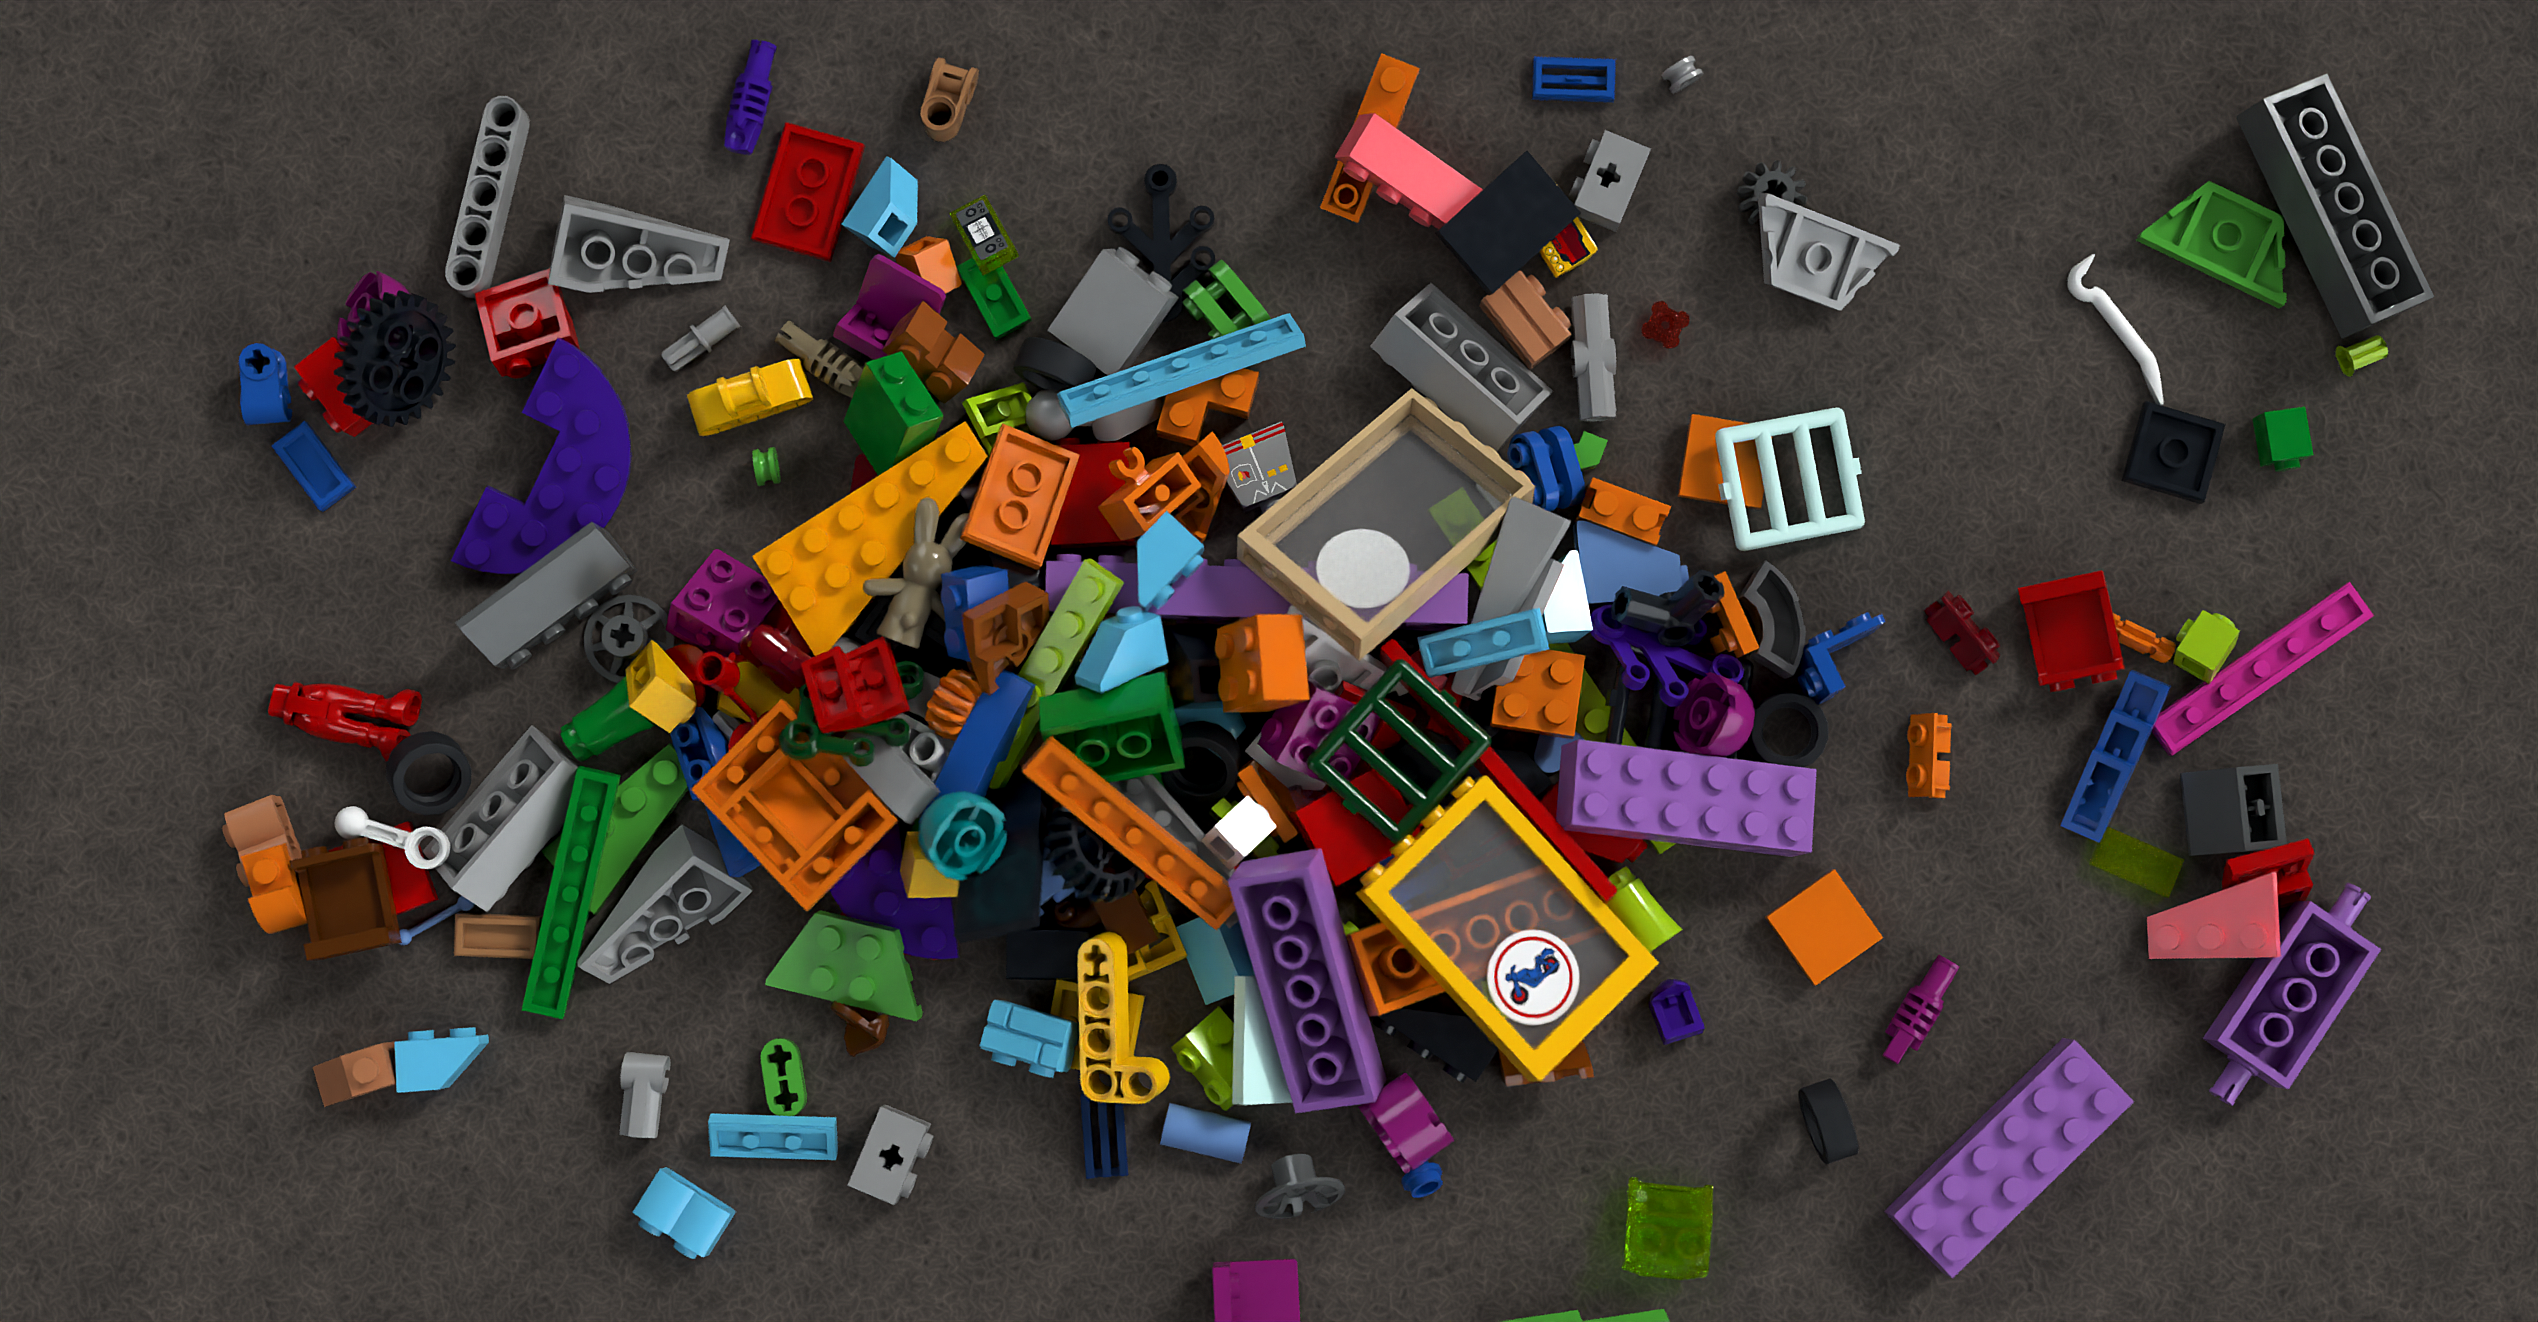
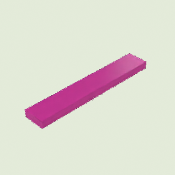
(2260, 668)

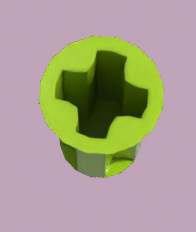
(2361, 354)

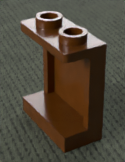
(346, 899)

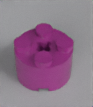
(1406, 1123)

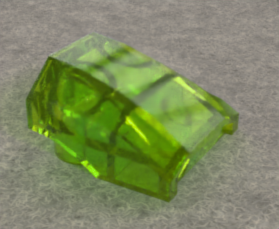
(1673, 1230)

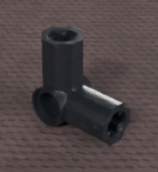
(1671, 613)

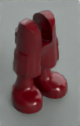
(775, 657)

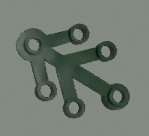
(817, 742)

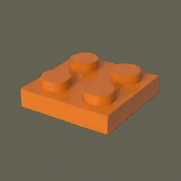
(1541, 696)

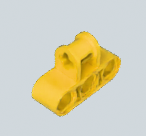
(749, 395)

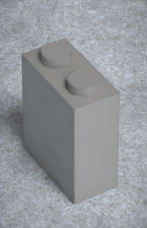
(1113, 311)

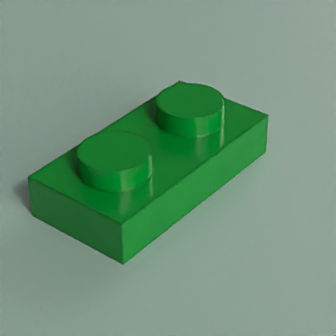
(995, 298)

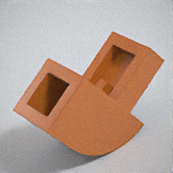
(275, 889)

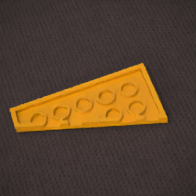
(863, 537)

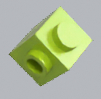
(2205, 645)

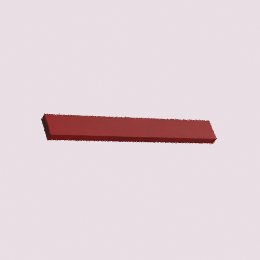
(1512, 787)

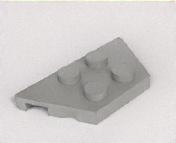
(1816, 253)

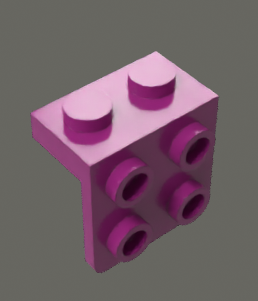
(883, 300)
(1301, 727)

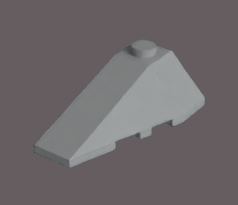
(617, 248)

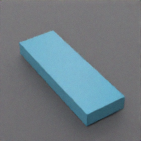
(1483, 643)
(773, 1136)

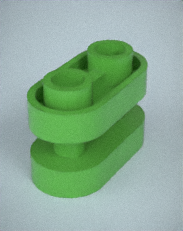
(1201, 302)

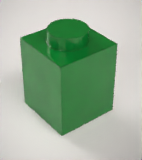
(2283, 438)

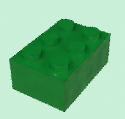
(1118, 731)

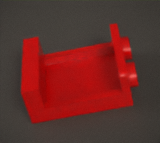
(2072, 630)

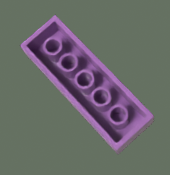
(1686, 798)
(1307, 980)
(2008, 1156)

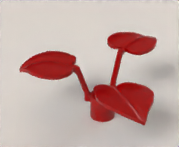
(724, 674)

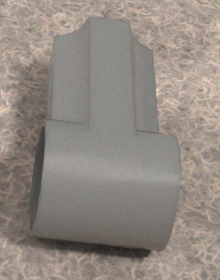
(643, 1087)

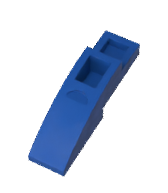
(698, 748)

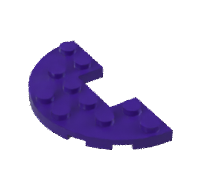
(578, 481)
(877, 895)

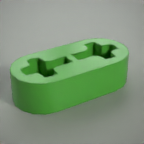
(773, 1078)

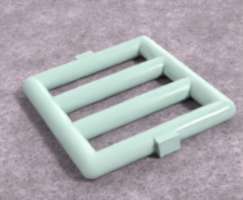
(1818, 523)

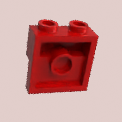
(524, 323)

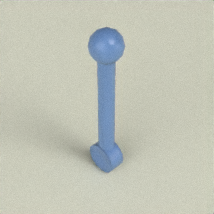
(462, 904)

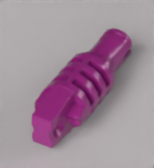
(1919, 1010)

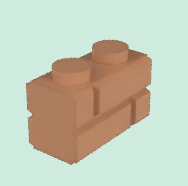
(1526, 318)

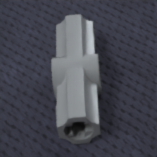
(1593, 357)

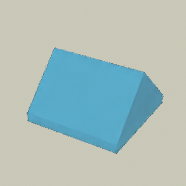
(1215, 957)

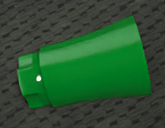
(604, 724)

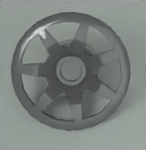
(623, 634)
(1297, 1183)

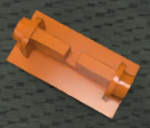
(1927, 737)

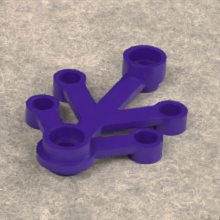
(1658, 655)

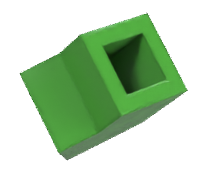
(1589, 450)

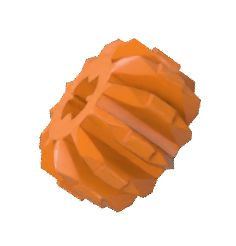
(952, 703)

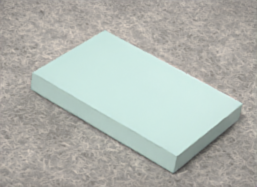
(1256, 1062)

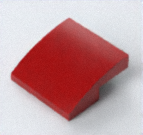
(854, 686)
(2288, 862)

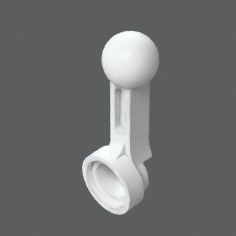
(354, 823)

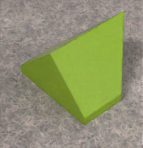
(998, 407)

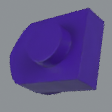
(1675, 1011)

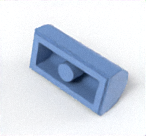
(1205, 1133)

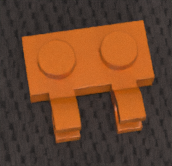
(1736, 630)

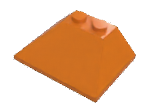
(793, 815)

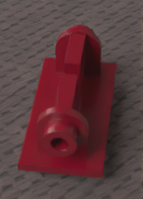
(1974, 643)

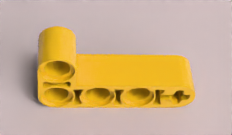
(1115, 1021)

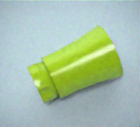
(1640, 911)

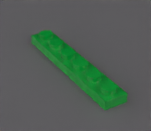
(571, 892)

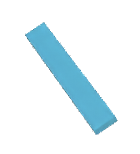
(1180, 370)

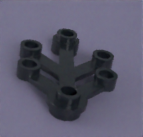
(1162, 250)

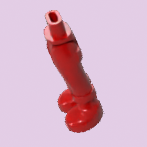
(323, 709)

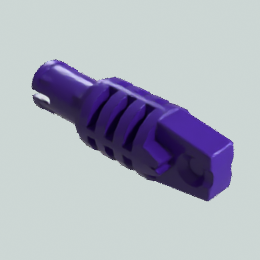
(750, 100)

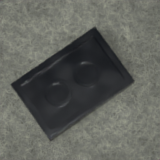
(1507, 223)

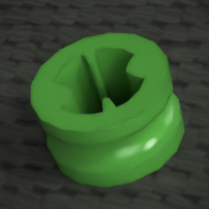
(766, 466)

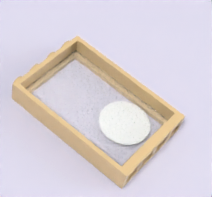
(1383, 523)

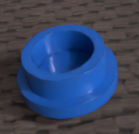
(1423, 1180)

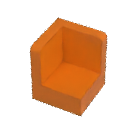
(932, 261)

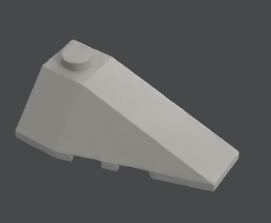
(670, 894)

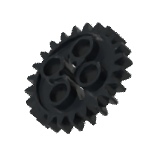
(394, 358)

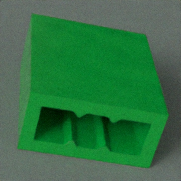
(891, 412)

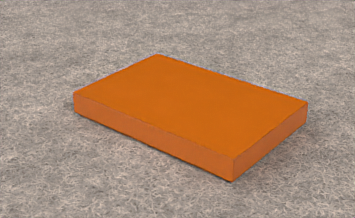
(1020, 497)

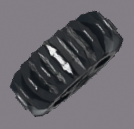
(1082, 855)

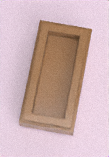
(496, 935)

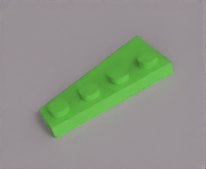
(638, 812)

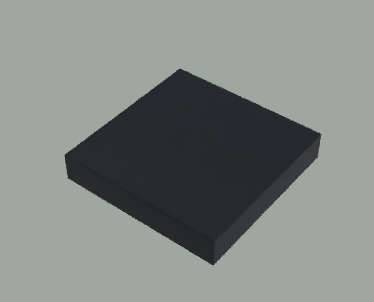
(2173, 452)

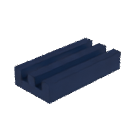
(1106, 1170)

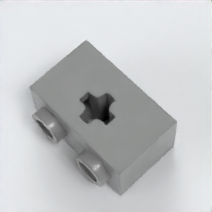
(1623, 160)
(872, 1172)

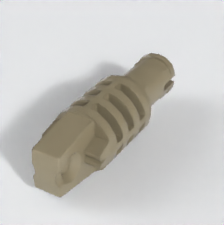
(822, 359)

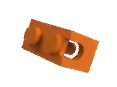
(1623, 511)

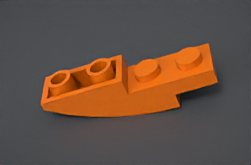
(1387, 99)

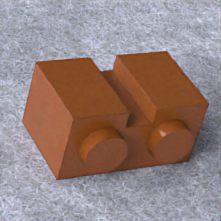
(937, 357)

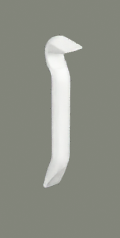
(2119, 325)

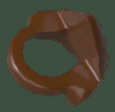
(864, 1027)

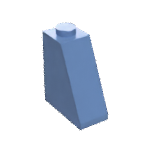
(1618, 560)

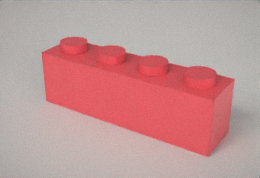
(1404, 171)

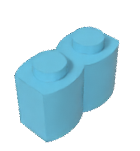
(683, 1213)

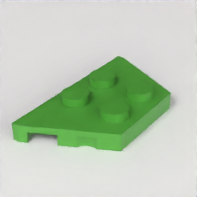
(2225, 240)
(849, 964)

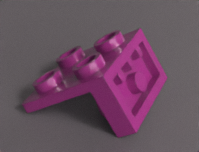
(720, 605)
(1256, 1291)

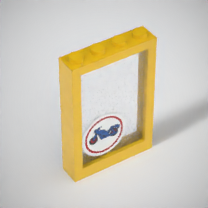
(1506, 927)

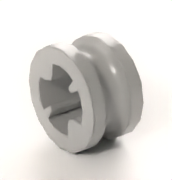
(1682, 74)

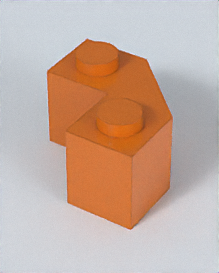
(1187, 409)

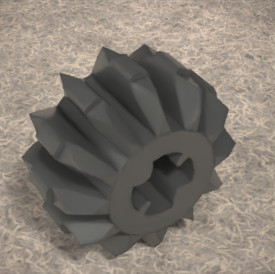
(1769, 179)

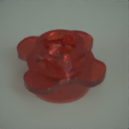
(1654, 329)

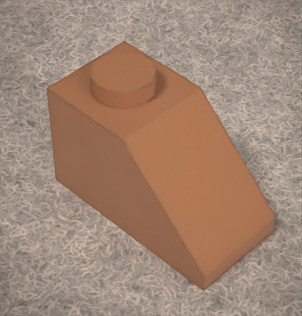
(356, 1073)

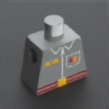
(1260, 468)

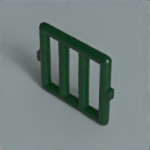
(1346, 733)

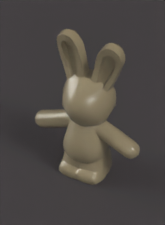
(922, 571)

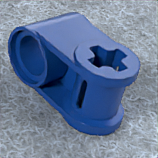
(266, 391)

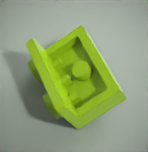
(1209, 1056)

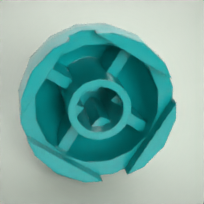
(962, 834)

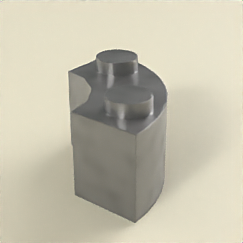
(1776, 619)

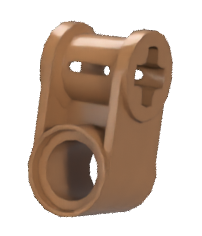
(950, 92)

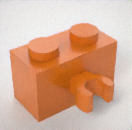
(1147, 491)

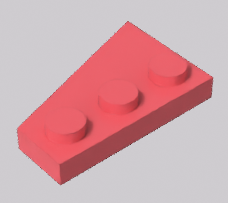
(2220, 925)

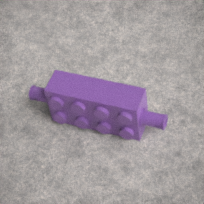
(2293, 998)

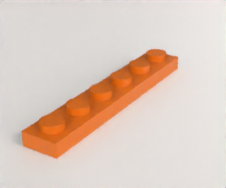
(1131, 831)

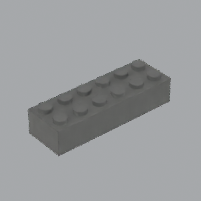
(2334, 205)

